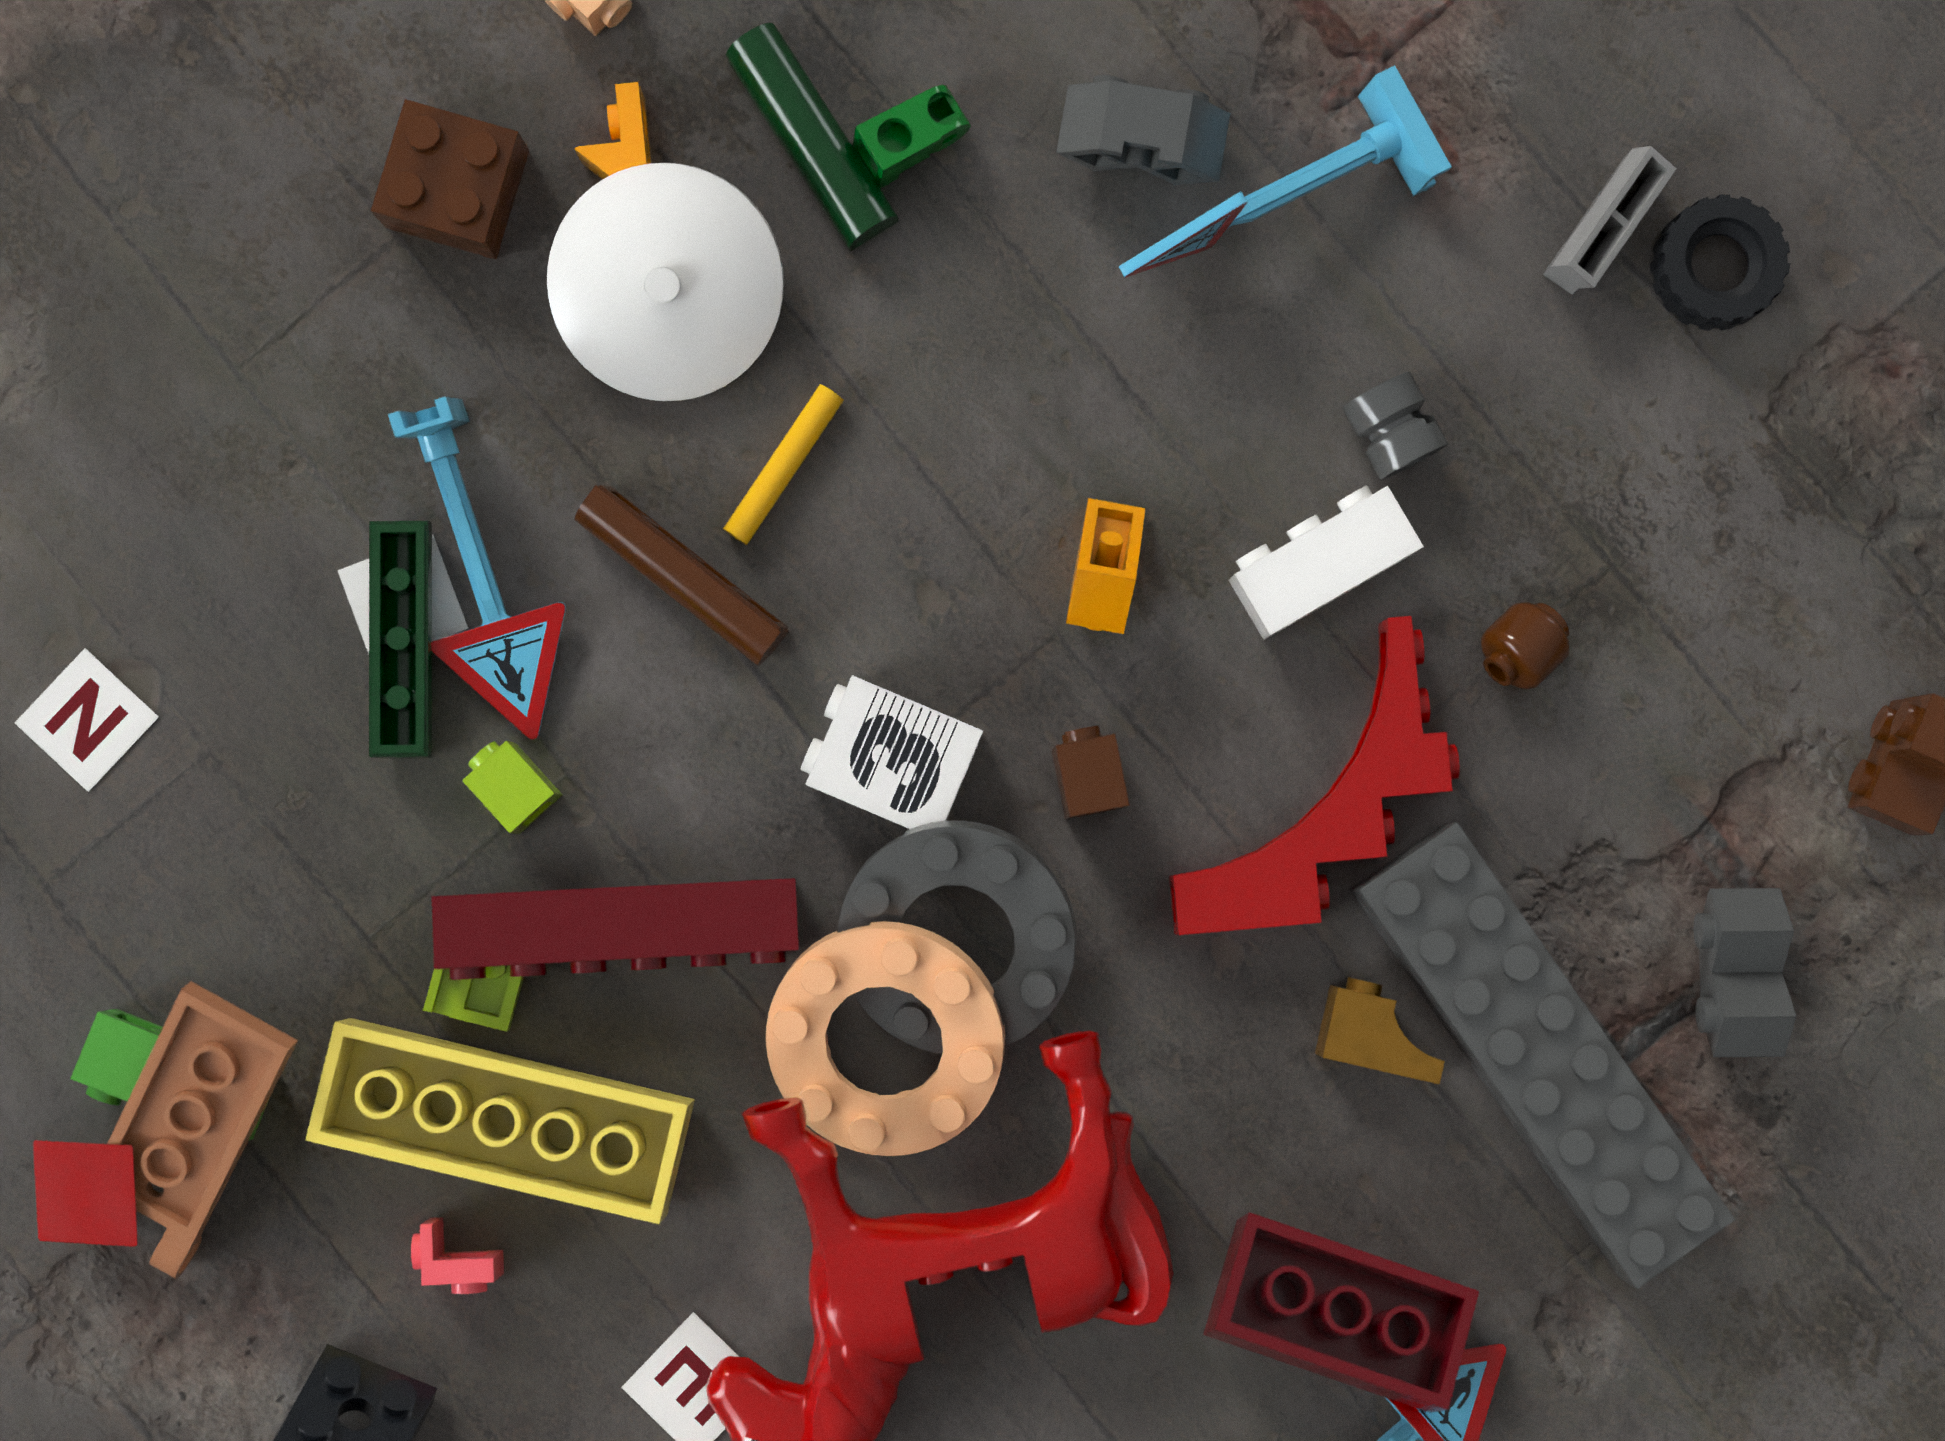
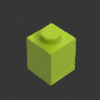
(510, 785)

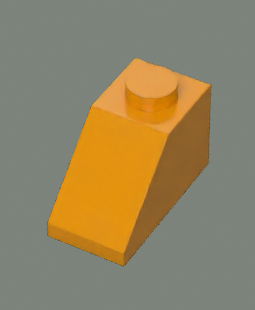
(1106, 566)

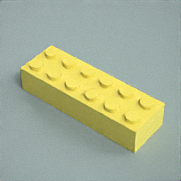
(500, 1120)

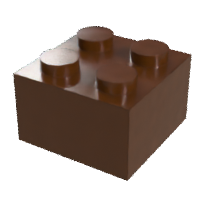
(450, 179)

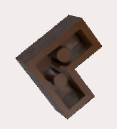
(1905, 768)

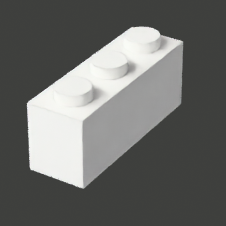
(1324, 560)

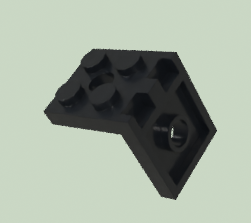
(351, 1383)

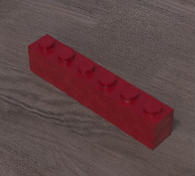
(614, 925)

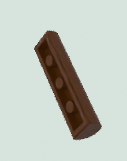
(681, 573)

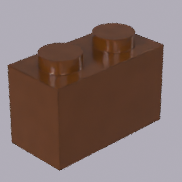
(1089, 773)

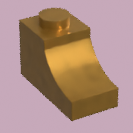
(1363, 1032)

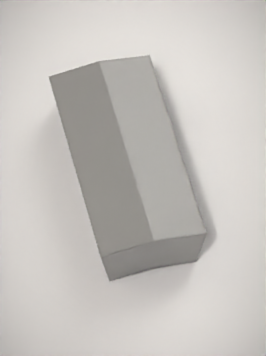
(1602, 215)

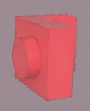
(465, 1271)

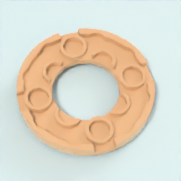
(911, 962)

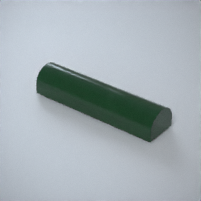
(810, 135)
(400, 639)

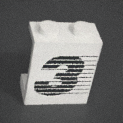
(890, 755)

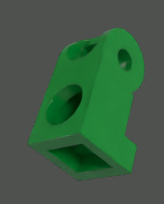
(909, 133)

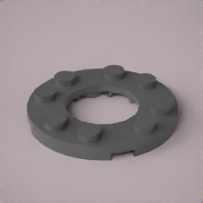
(993, 864)

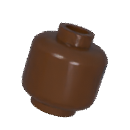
(1525, 645)

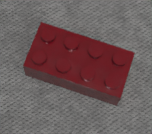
(1342, 1313)

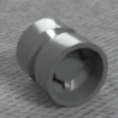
(1395, 425)

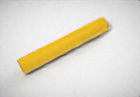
(783, 464)

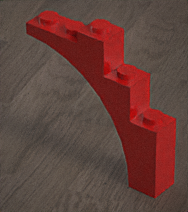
(1391, 759)

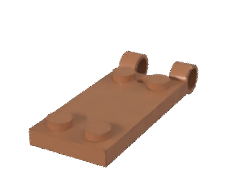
(197, 1114)

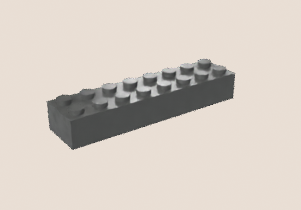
(1542, 1055)

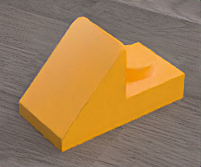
(626, 123)

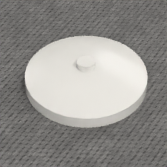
(665, 281)

